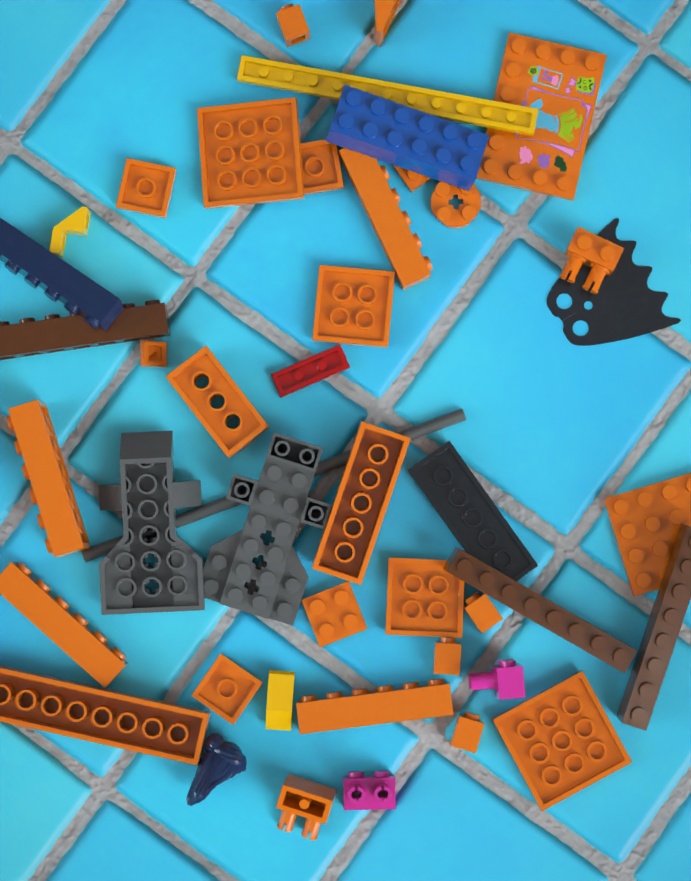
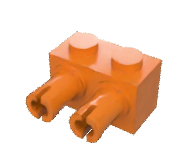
(594, 252)
(306, 800)

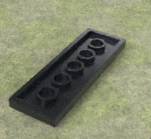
(471, 512)

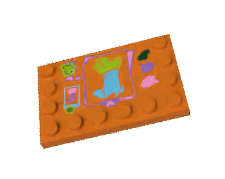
(565, 89)

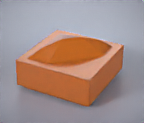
(153, 354)

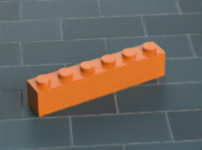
(386, 218)
(60, 624)
(375, 707)

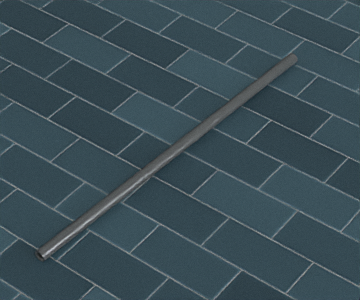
(323, 466)

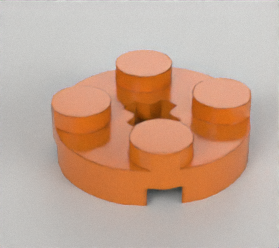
(446, 213)

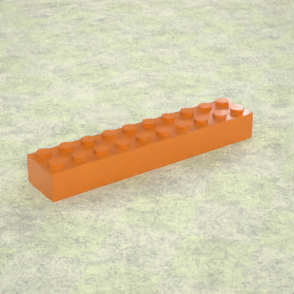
(102, 715)

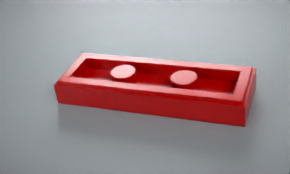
(310, 371)

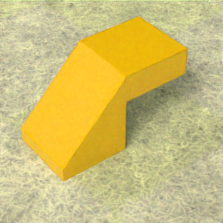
(74, 224)
(280, 700)

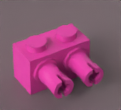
(505, 678)
(369, 791)

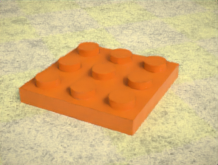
(353, 306)
(423, 599)

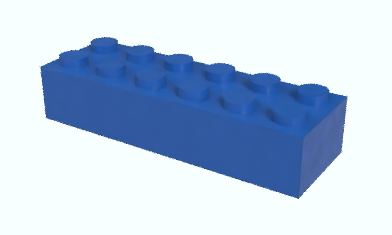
(407, 138)

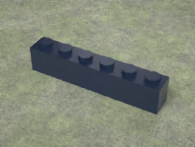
(57, 278)

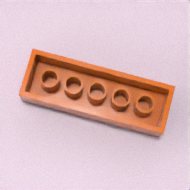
(48, 478)
(360, 502)

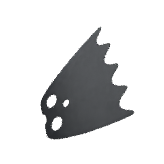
(621, 306)

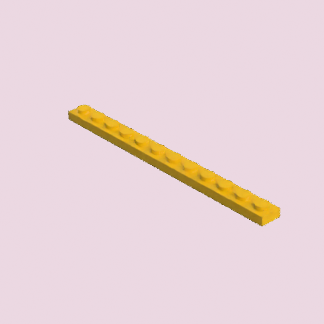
(433, 102)

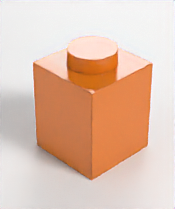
(292, 24)
(482, 612)
(447, 656)
(467, 732)

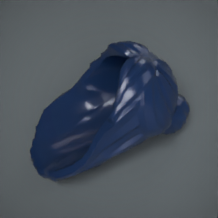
(216, 765)

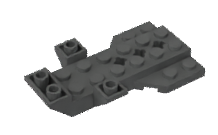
(150, 501)
(276, 505)

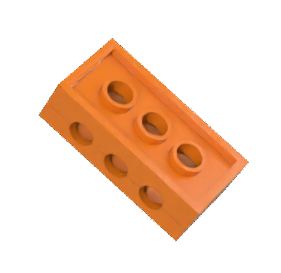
(200, 402)

